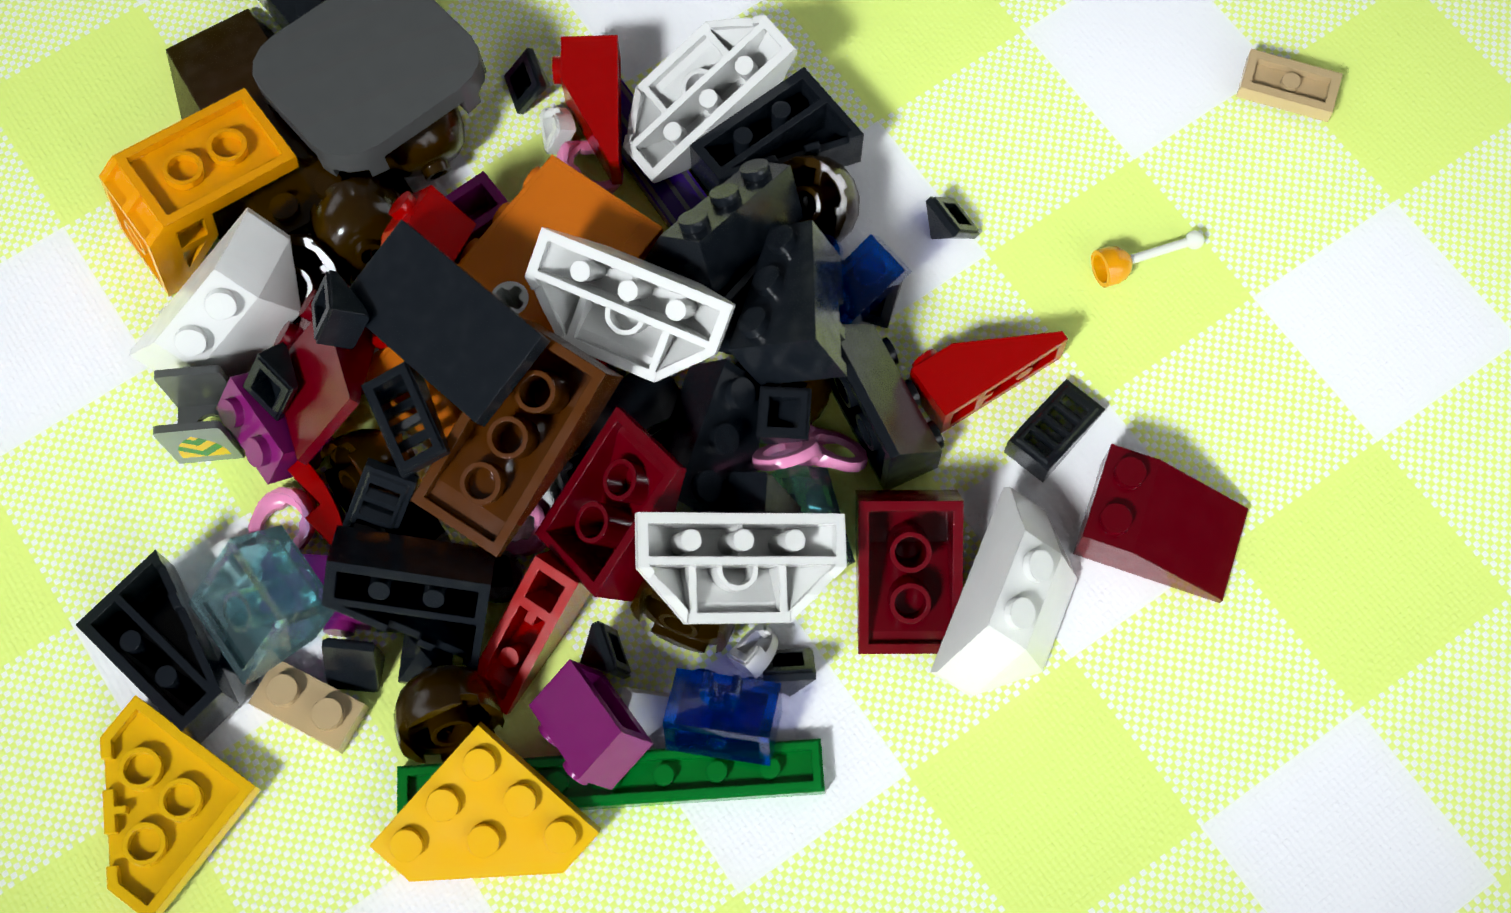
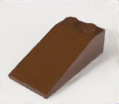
(510, 463)

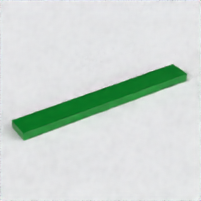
(671, 778)

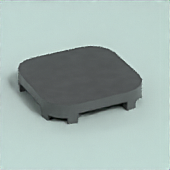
(368, 77)

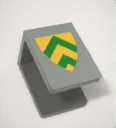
(196, 396)

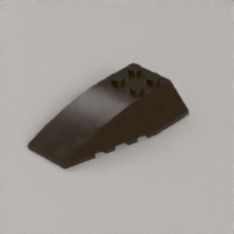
(222, 63)

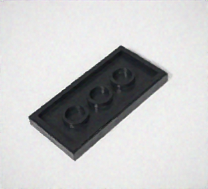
(446, 323)

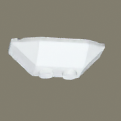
(702, 86)
(228, 304)
(625, 306)
(739, 563)
(1008, 601)

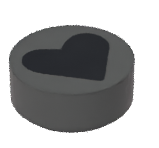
(506, 578)

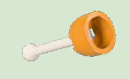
(1114, 265)

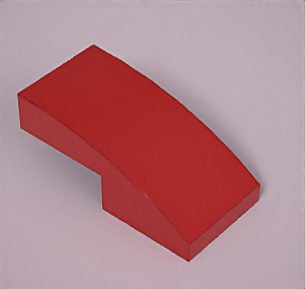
(329, 512)

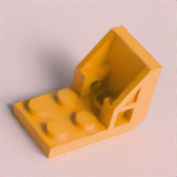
(187, 172)

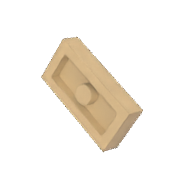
(1289, 85)
(309, 706)

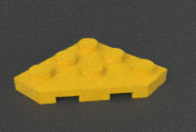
(162, 806)
(485, 819)

